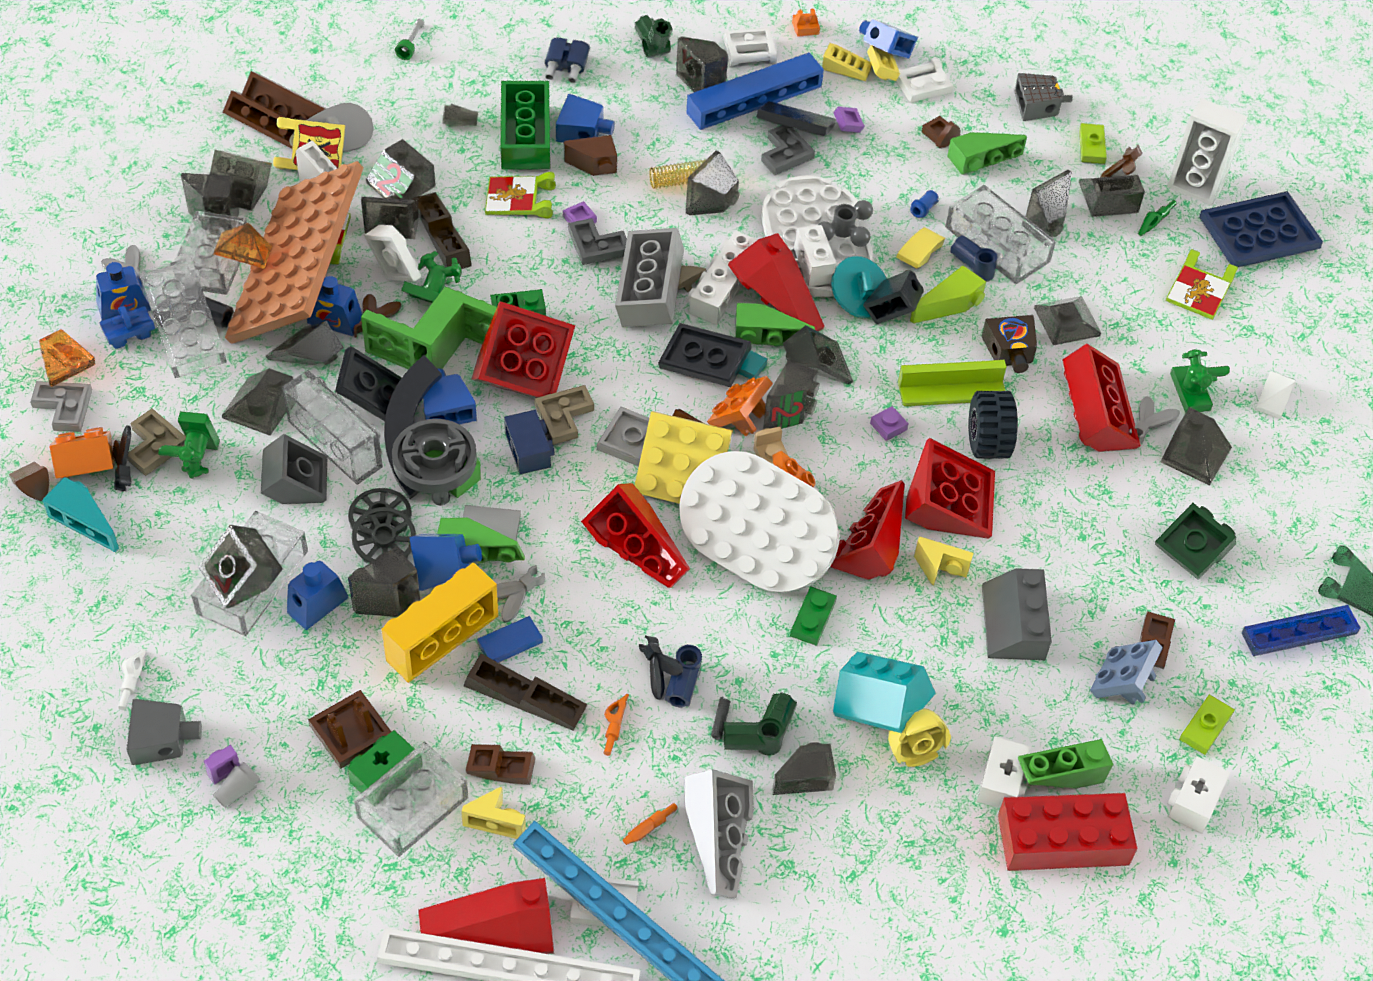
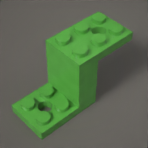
(436, 334)

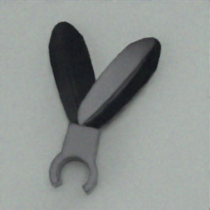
(120, 453)
(658, 663)

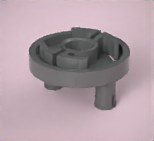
(438, 473)

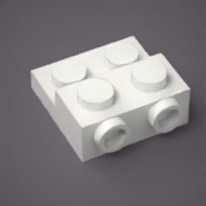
(392, 254)

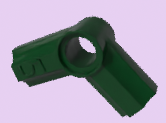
(654, 35)
(751, 734)

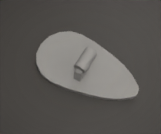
(356, 121)

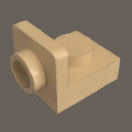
(768, 443)

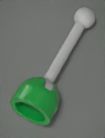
(407, 43)

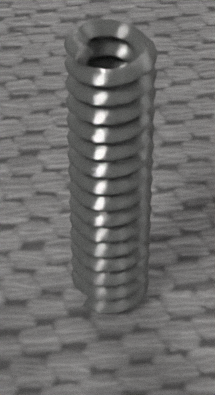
(720, 718)

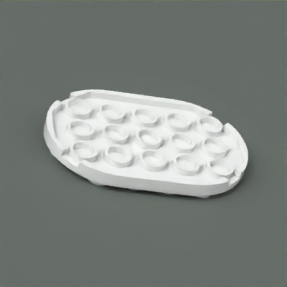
(806, 203)
(759, 521)

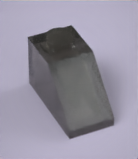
(807, 770)

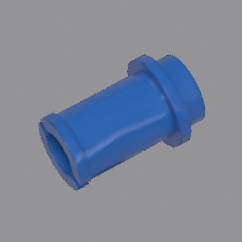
(921, 206)

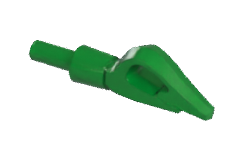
(1153, 218)

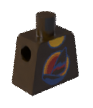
(1011, 340)

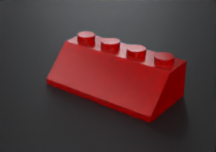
(1100, 400)

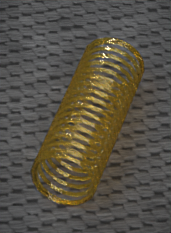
(656, 178)

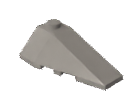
(718, 816)

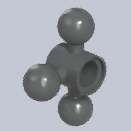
(844, 223)

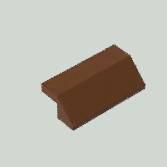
(265, 102)

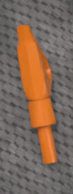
(615, 723)
(649, 824)

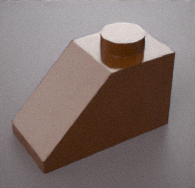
(592, 155)

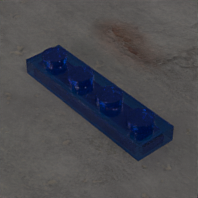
(1300, 630)

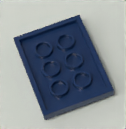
(1260, 229)

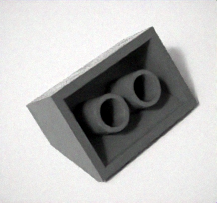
(1017, 615)

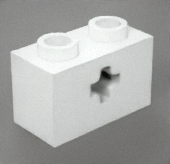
(814, 255)
(1002, 772)
(1199, 794)

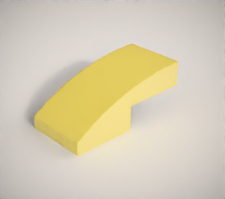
(919, 247)

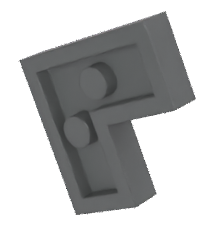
(789, 151)
(595, 247)

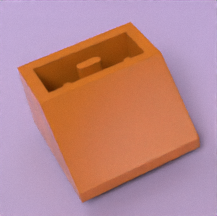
(82, 453)

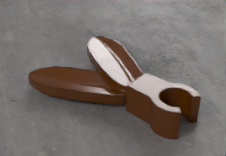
(1127, 164)
(370, 304)

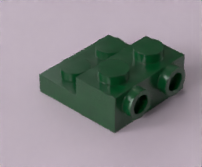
(1196, 540)

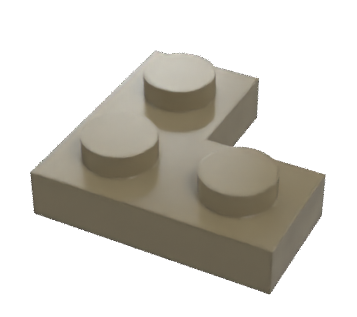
(559, 409)
(156, 433)

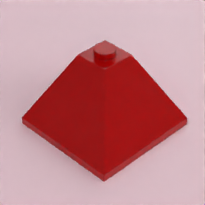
(523, 351)
(951, 493)

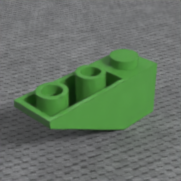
(981, 150)
(764, 324)
(492, 543)
(1068, 766)

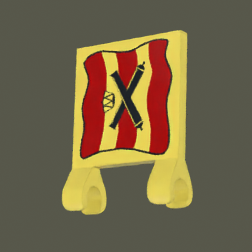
(325, 135)

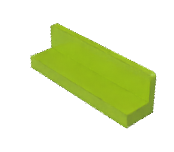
(949, 381)

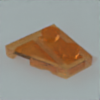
(63, 357)

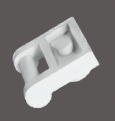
(750, 40)
(927, 85)

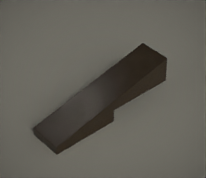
(441, 231)
(522, 693)

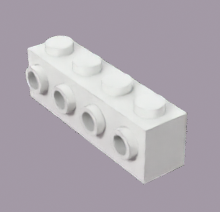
(719, 284)

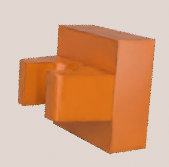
(806, 23)

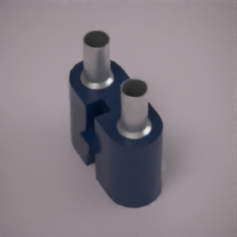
(566, 55)

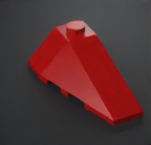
(774, 274)
(875, 537)

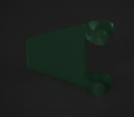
(1358, 584)

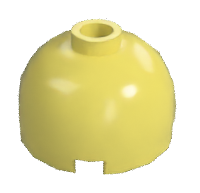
(920, 739)

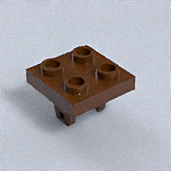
(349, 728)

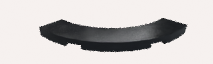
(403, 406)

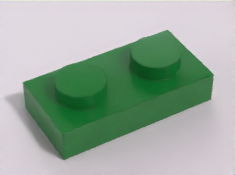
(813, 616)

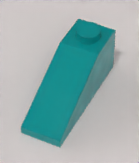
(76, 509)

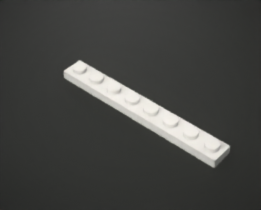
(490, 961)

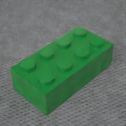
(525, 125)

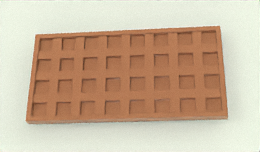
(303, 241)

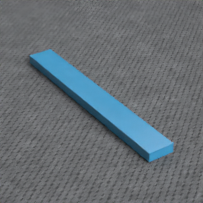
(611, 907)

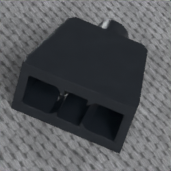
(902, 294)

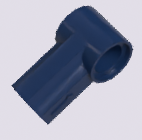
(981, 260)
(682, 687)

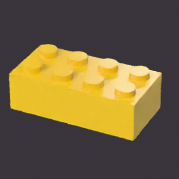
(440, 622)

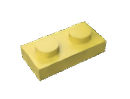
(883, 63)

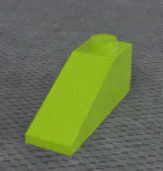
(951, 296)

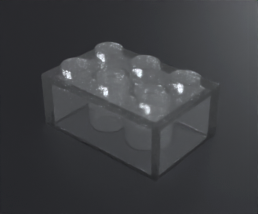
(200, 242)
(411, 798)

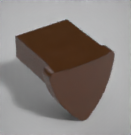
(940, 131)
(32, 480)

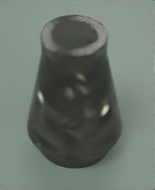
(459, 116)

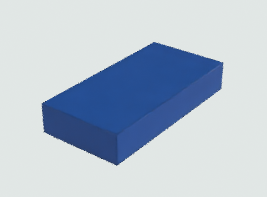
(510, 640)

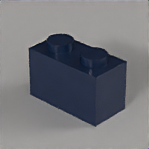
(528, 441)

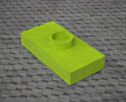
(1092, 143)
(1207, 724)

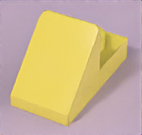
(936, 555)
(487, 816)

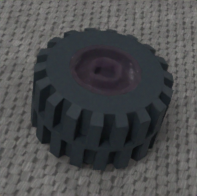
(993, 424)

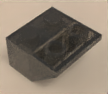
(248, 173)
(210, 194)
(1112, 194)
(384, 585)

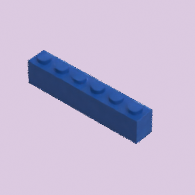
(753, 90)

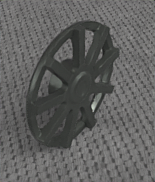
(381, 516)
(383, 534)

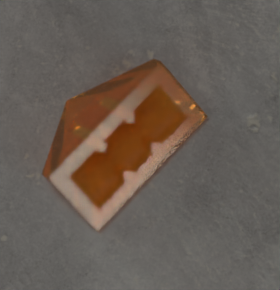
(244, 245)

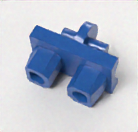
(127, 325)

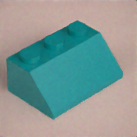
(881, 691)

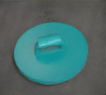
(854, 283)

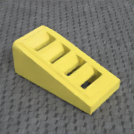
(840, 60)

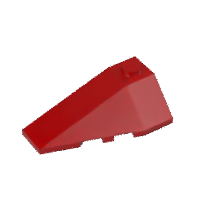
(634, 531)
(502, 916)

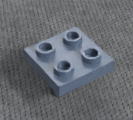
(1127, 671)

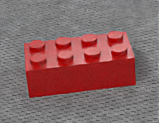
(1067, 831)

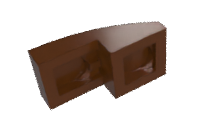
(1158, 628)
(499, 765)

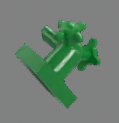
(435, 280)
(1193, 380)
(199, 437)

